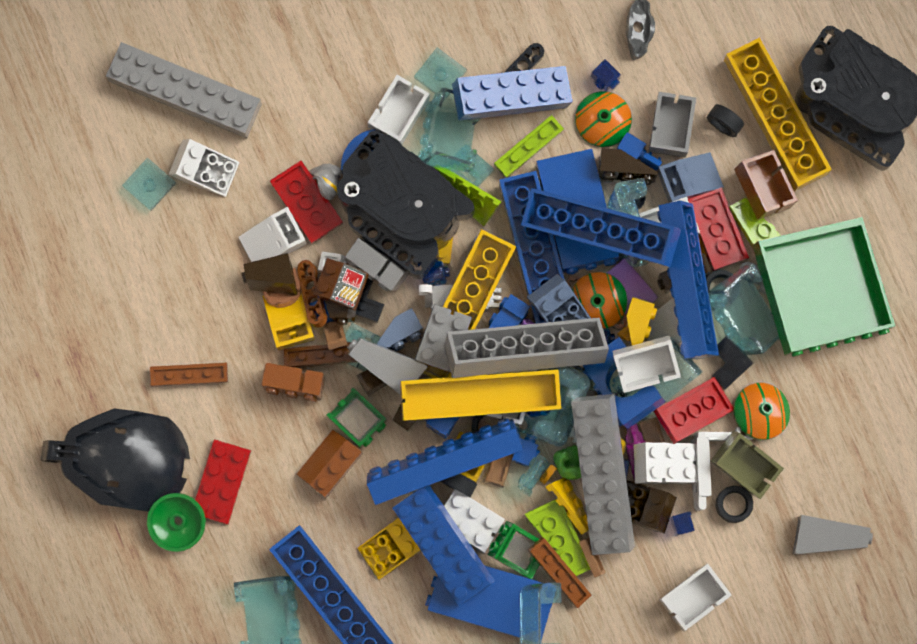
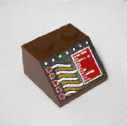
(340, 284)

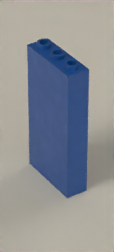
(575, 178)
(492, 608)

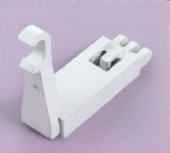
(439, 293)
(703, 486)

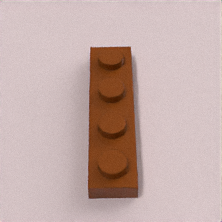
(189, 374)
(559, 572)

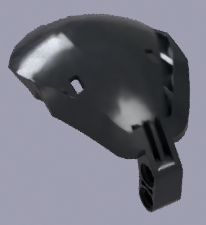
(142, 461)

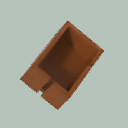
(765, 192)
(293, 382)

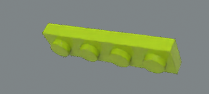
(528, 146)

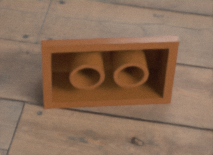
(329, 463)

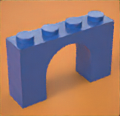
(631, 408)

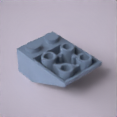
(689, 177)
(557, 302)
(402, 330)

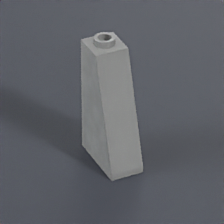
(386, 363)
(824, 535)

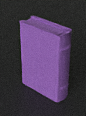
(632, 282)

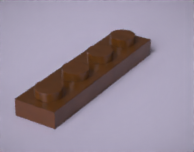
(316, 356)

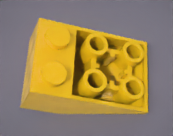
(638, 319)
(289, 324)
(389, 549)

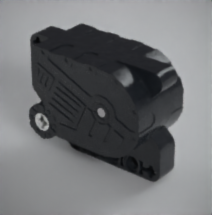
(859, 93)
(401, 202)

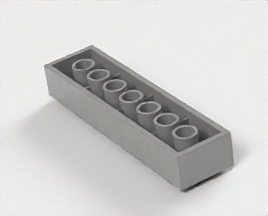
(184, 90)
(526, 347)
(603, 474)

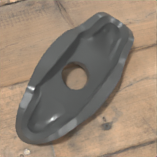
(639, 41)

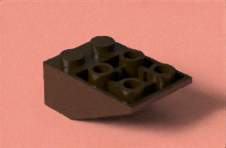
(619, 165)
(650, 506)

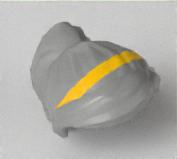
(327, 178)

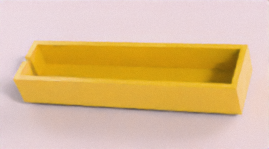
(480, 395)

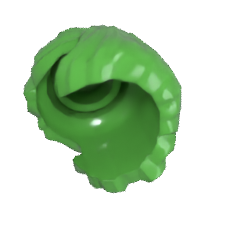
(568, 463)

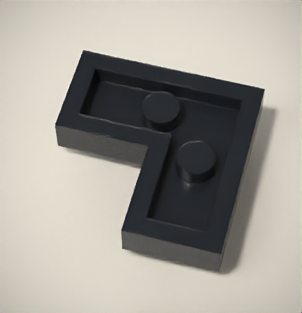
(367, 307)
(735, 362)

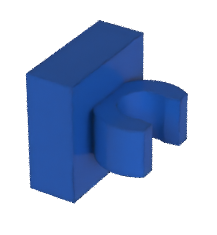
(651, 161)

